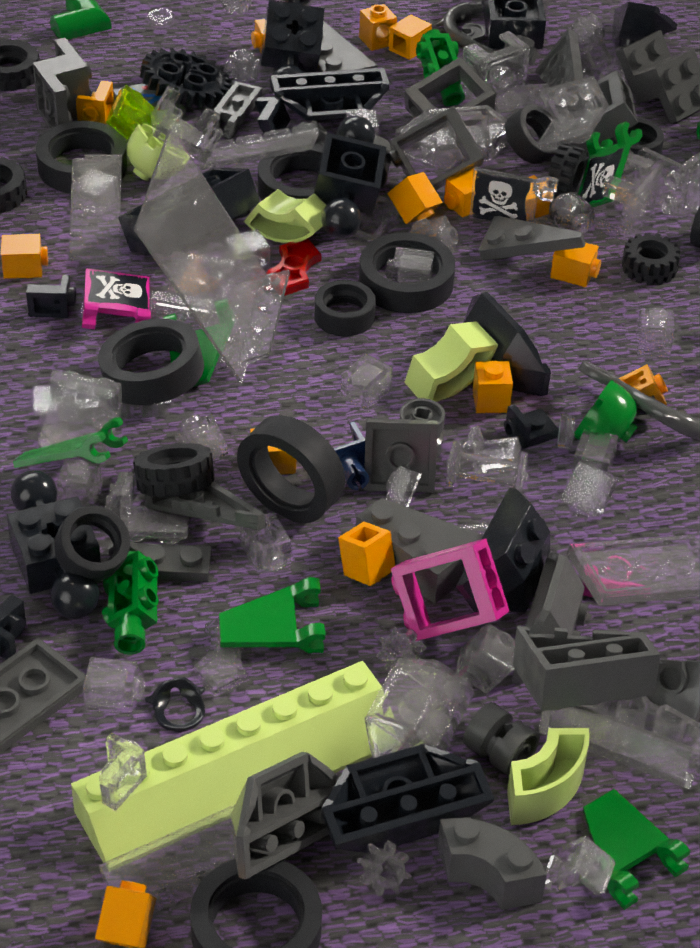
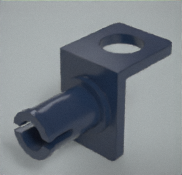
(353, 458)

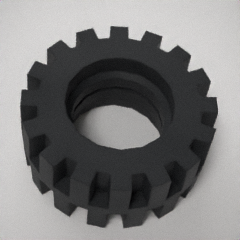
(568, 167)
(662, 260)

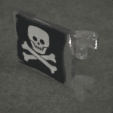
(509, 196)

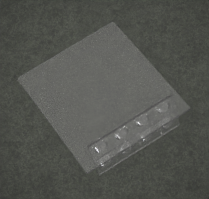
(209, 261)

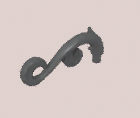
(471, 32)
(670, 417)

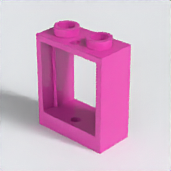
(482, 579)

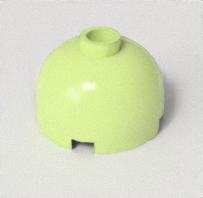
(144, 151)

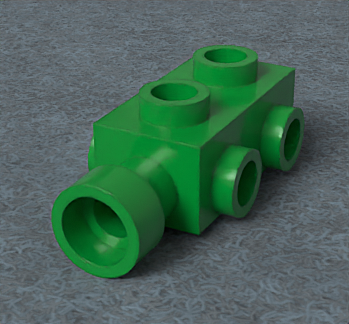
(435, 52)
(131, 602)

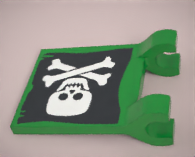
(606, 161)

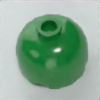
(611, 414)

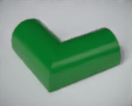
(82, 19)

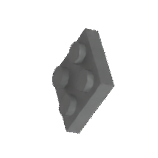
(403, 444)

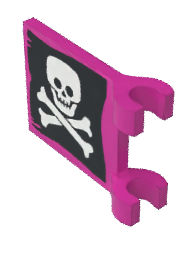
(115, 295)

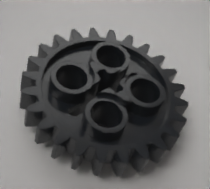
(191, 75)

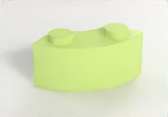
(287, 218)
(451, 362)
(548, 778)

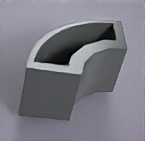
(492, 860)

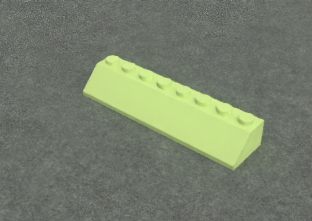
(211, 765)

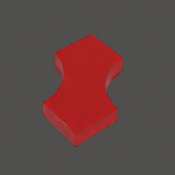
(298, 259)

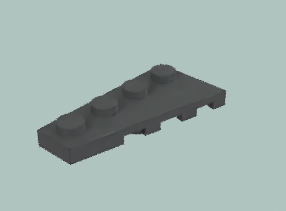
(563, 61)

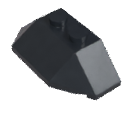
(638, 20)
(331, 92)
(514, 345)
(519, 551)
(402, 797)

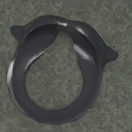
(189, 690)

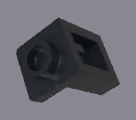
(272, 114)
(51, 299)
(530, 427)
(11, 624)

